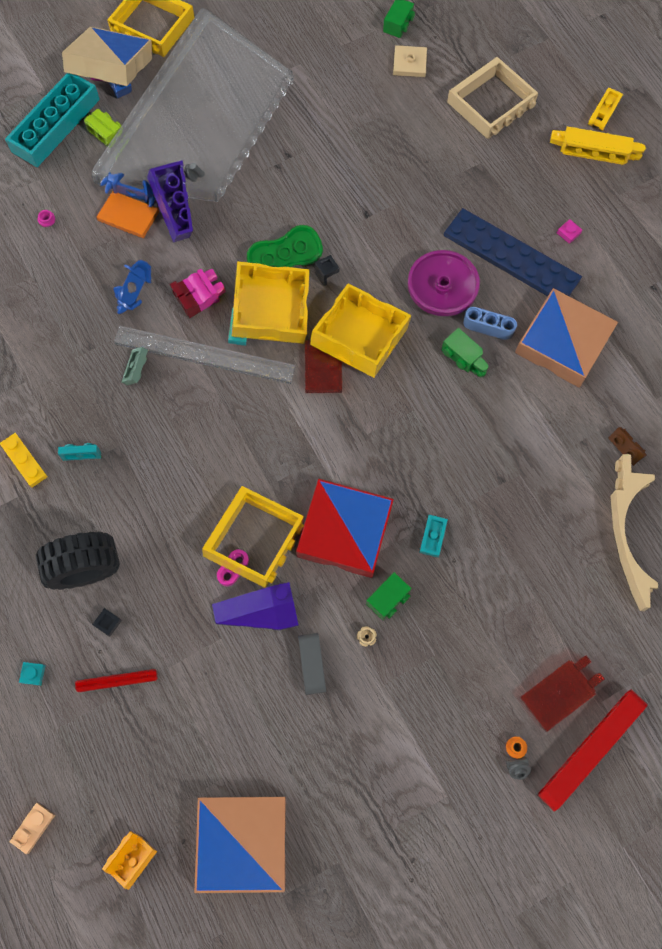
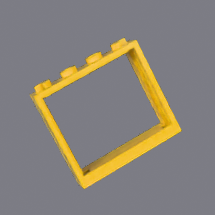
(176, 7)
(248, 496)

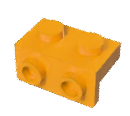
(129, 859)

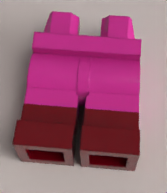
(197, 292)

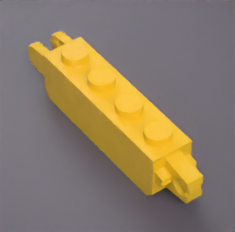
(597, 145)

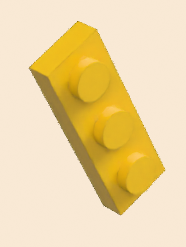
(23, 460)

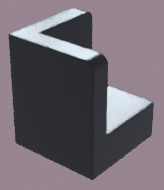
(325, 268)

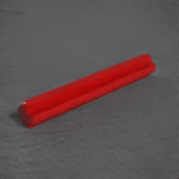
(116, 680)

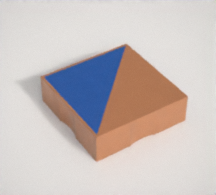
(566, 337)
(240, 845)

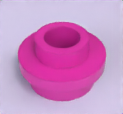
(43, 215)

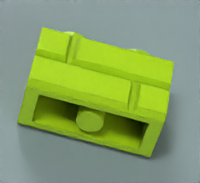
(102, 126)

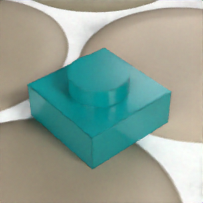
(32, 673)

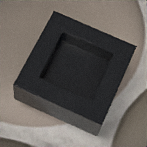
(107, 622)

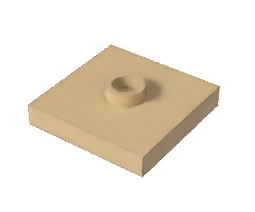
(410, 61)

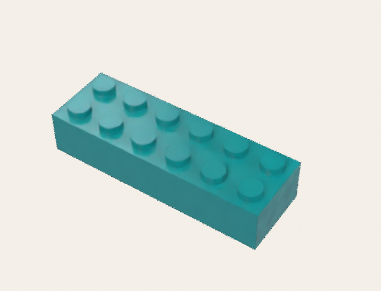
(52, 119)

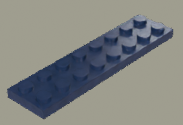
(511, 254)

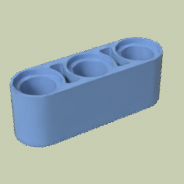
(498, 320)

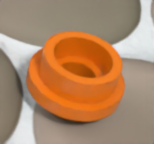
(510, 750)

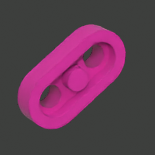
(234, 577)

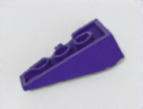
(263, 608)

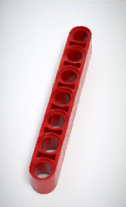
(592, 750)

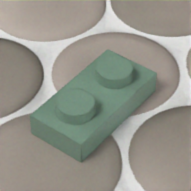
(134, 366)

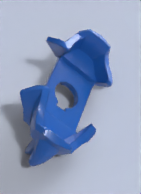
(113, 182)
(138, 275)

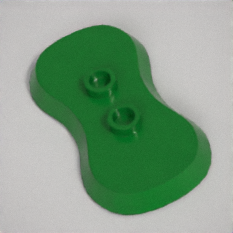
(296, 247)

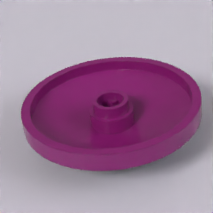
(443, 283)

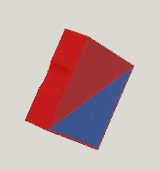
(344, 528)

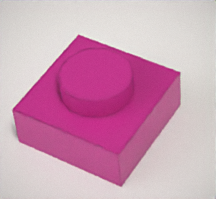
(569, 231)

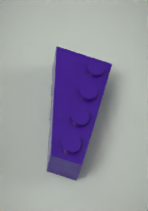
(171, 196)

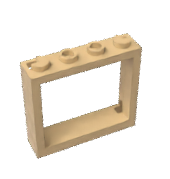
(506, 75)

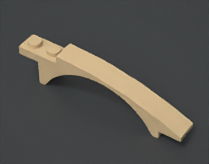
(627, 486)

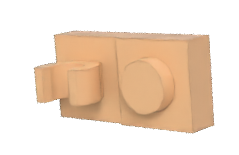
(32, 828)

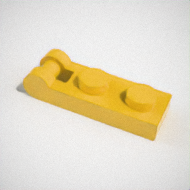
(605, 108)

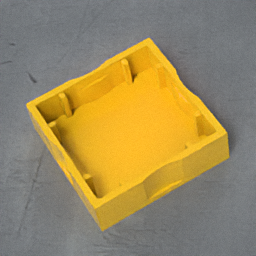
(270, 303)
(360, 330)

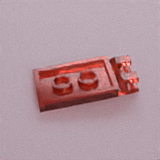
(561, 693)

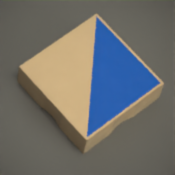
(107, 56)

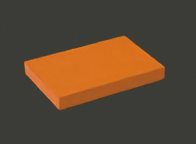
(128, 214)

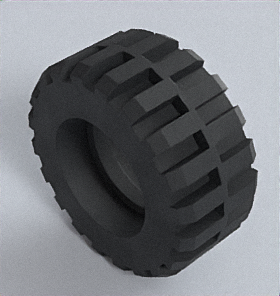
(77, 560)

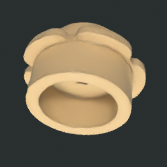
(366, 631)

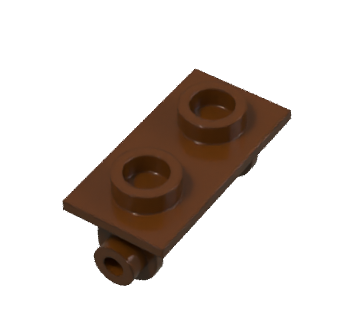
(625, 445)

